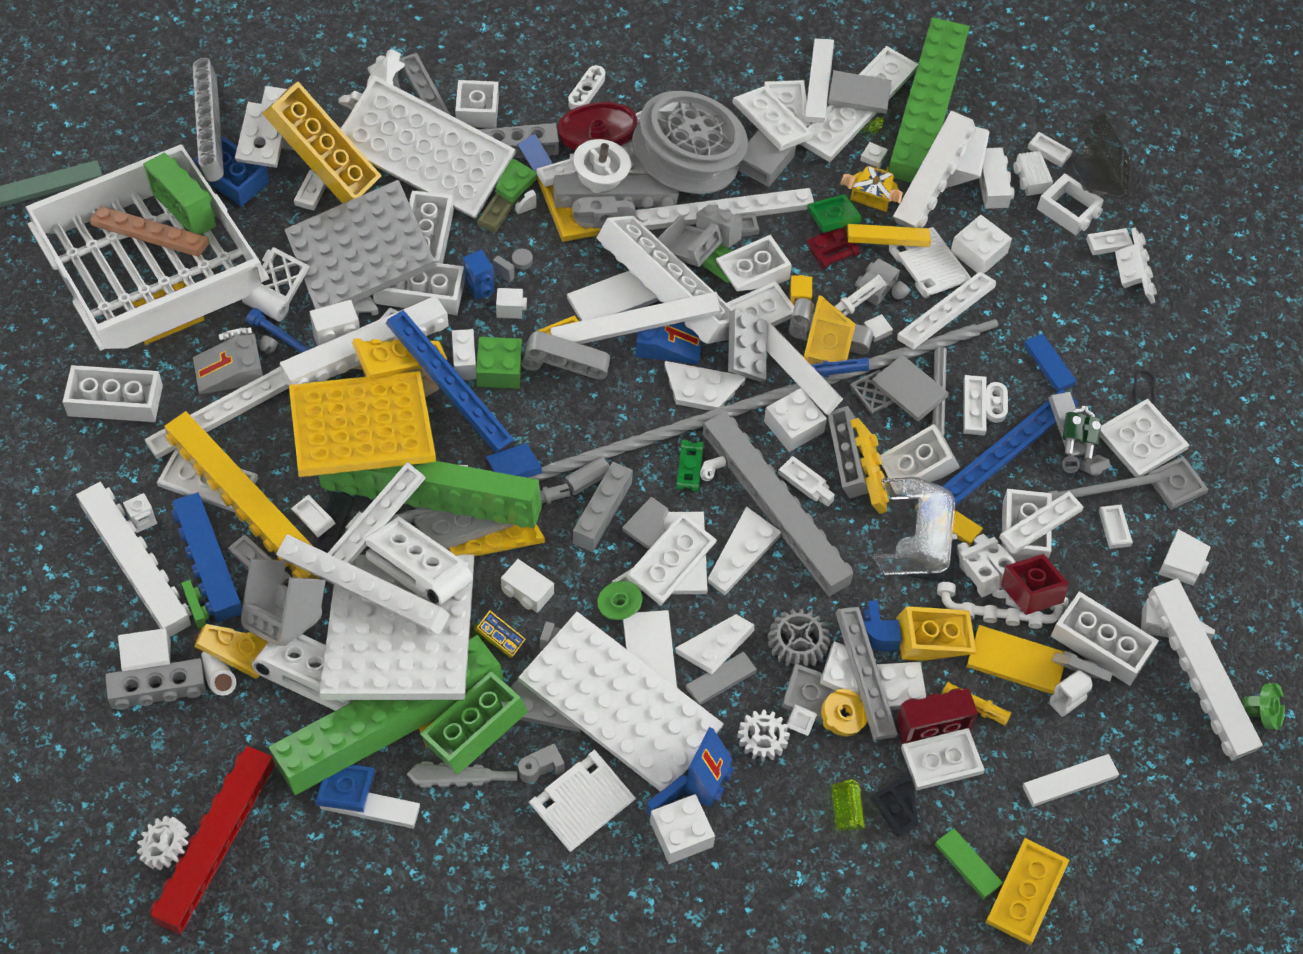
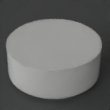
(522, 259)

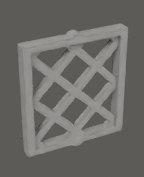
(864, 399)

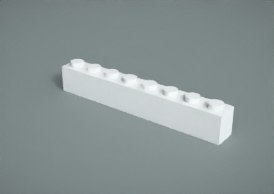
(339, 354)
(133, 559)
(363, 584)
(1204, 669)

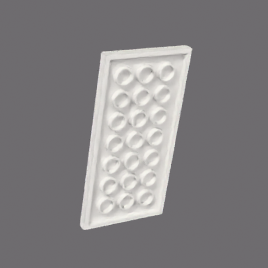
(426, 146)
(619, 701)

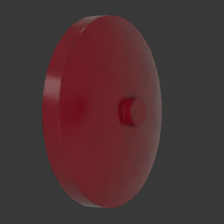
(597, 121)

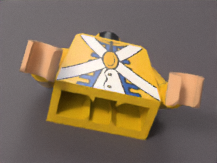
(873, 187)

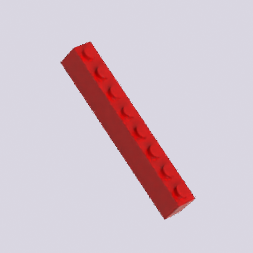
(212, 840)

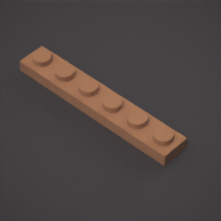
(149, 231)

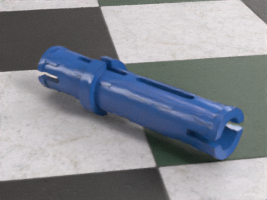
(841, 367)

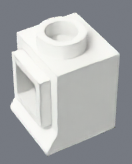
(140, 512)

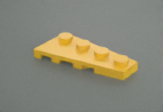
(386, 358)
(867, 444)
(499, 541)

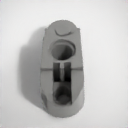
(595, 210)

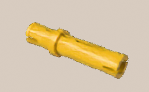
(984, 707)

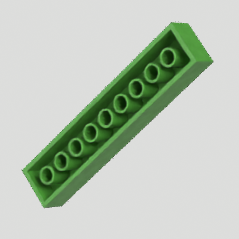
(928, 96)
(452, 490)
(365, 728)

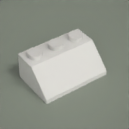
(971, 163)

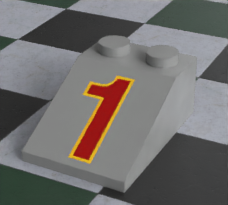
(228, 365)

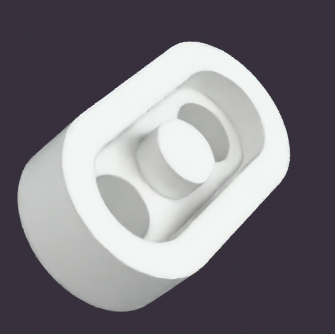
(996, 404)

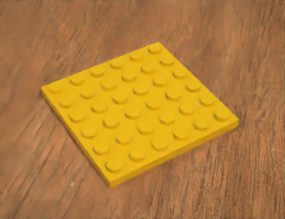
(361, 424)

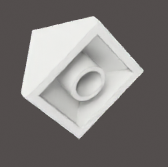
(144, 649)

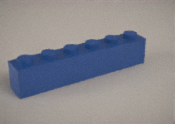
(207, 558)

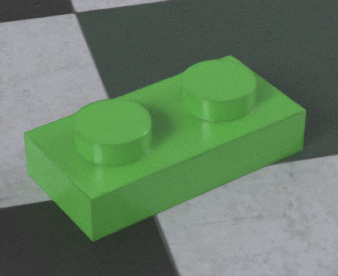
(193, 596)

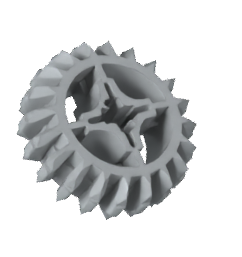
(798, 627)

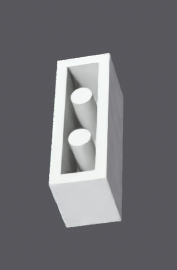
(996, 180)

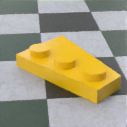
(231, 647)

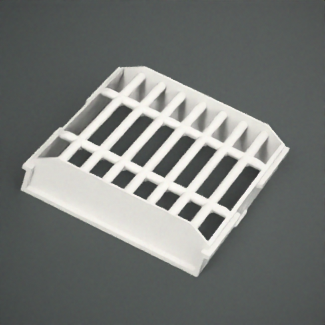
(119, 190)

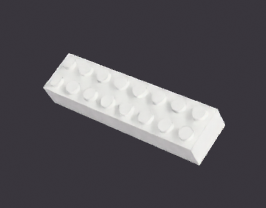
(662, 272)

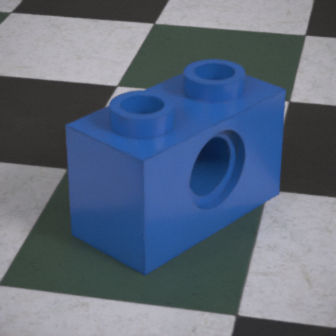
(479, 275)

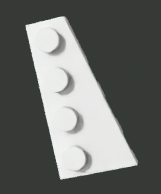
(744, 548)

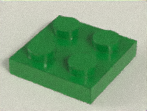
(833, 213)

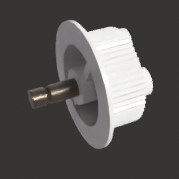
(601, 164)

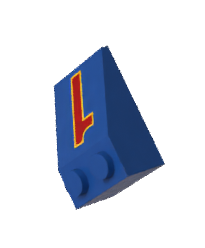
(669, 343)
(709, 769)

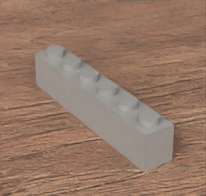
(639, 189)

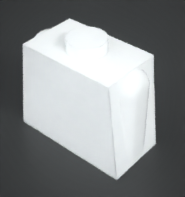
(1185, 559)

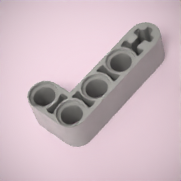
(802, 320)
(564, 354)

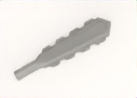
(428, 774)

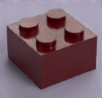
(1034, 584)

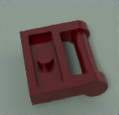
(829, 243)

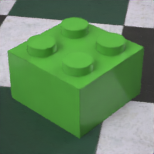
(499, 362)

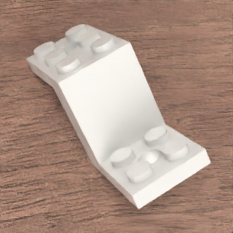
(260, 131)

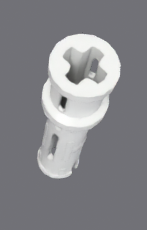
(848, 304)

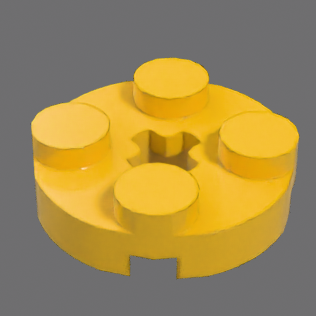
(833, 718)

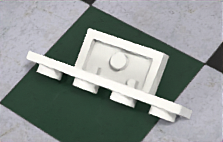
(1133, 265)

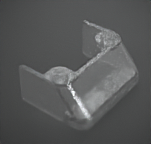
(934, 527)

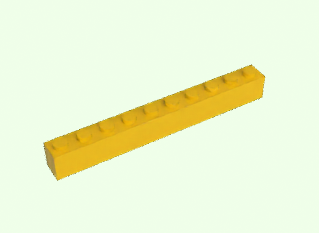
(233, 485)

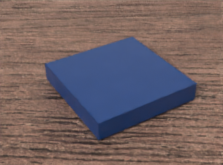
(515, 461)
(346, 789)

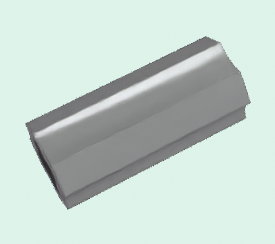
(587, 475)

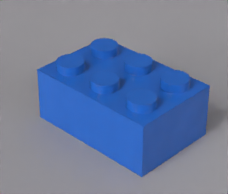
(240, 179)

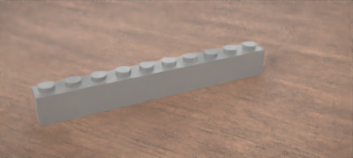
(778, 504)

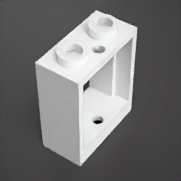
(1061, 215)

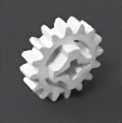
(763, 726)
(162, 842)

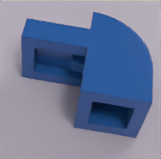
(881, 634)

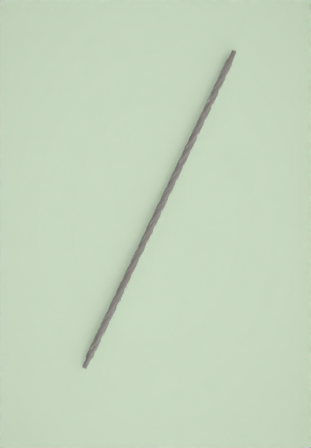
(732, 410)

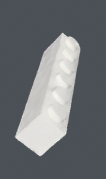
(934, 171)

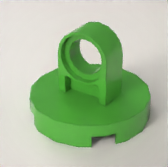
(1266, 706)

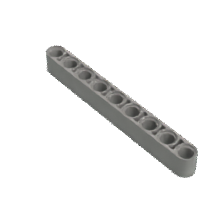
(207, 120)

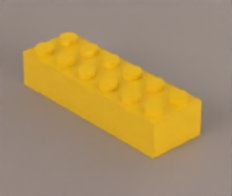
(321, 143)

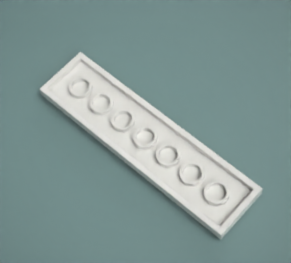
(844, 122)

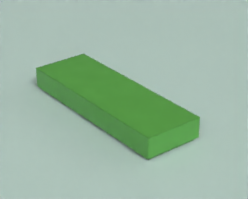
(968, 863)

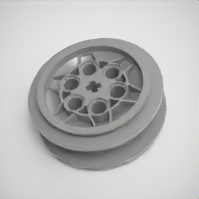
(689, 142)

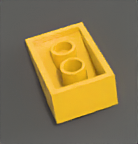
(935, 633)

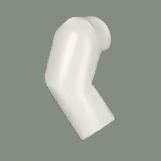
(709, 467)

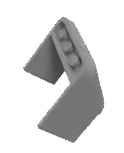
(278, 611)

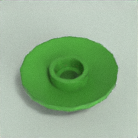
(619, 593)

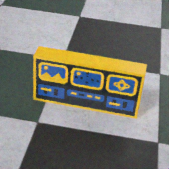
(500, 634)

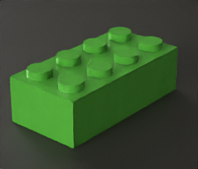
(180, 194)
(474, 723)

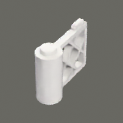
(271, 301)

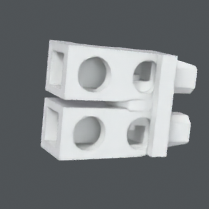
(984, 563)

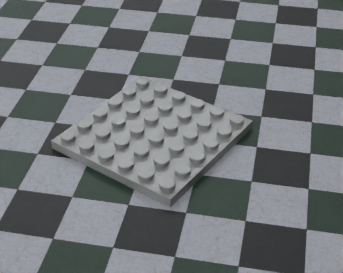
(360, 247)

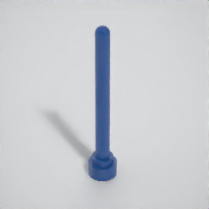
(257, 318)

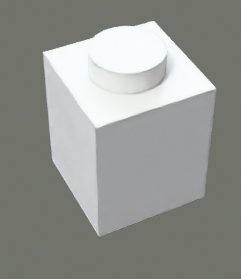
(510, 303)

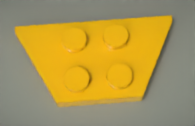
(829, 334)

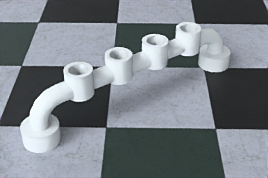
(990, 612)

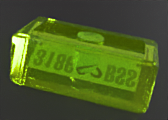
(848, 805)

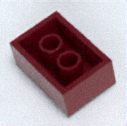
(936, 715)

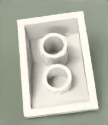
(755, 265)
(921, 456)

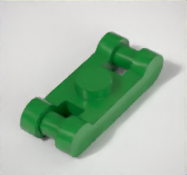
(689, 466)

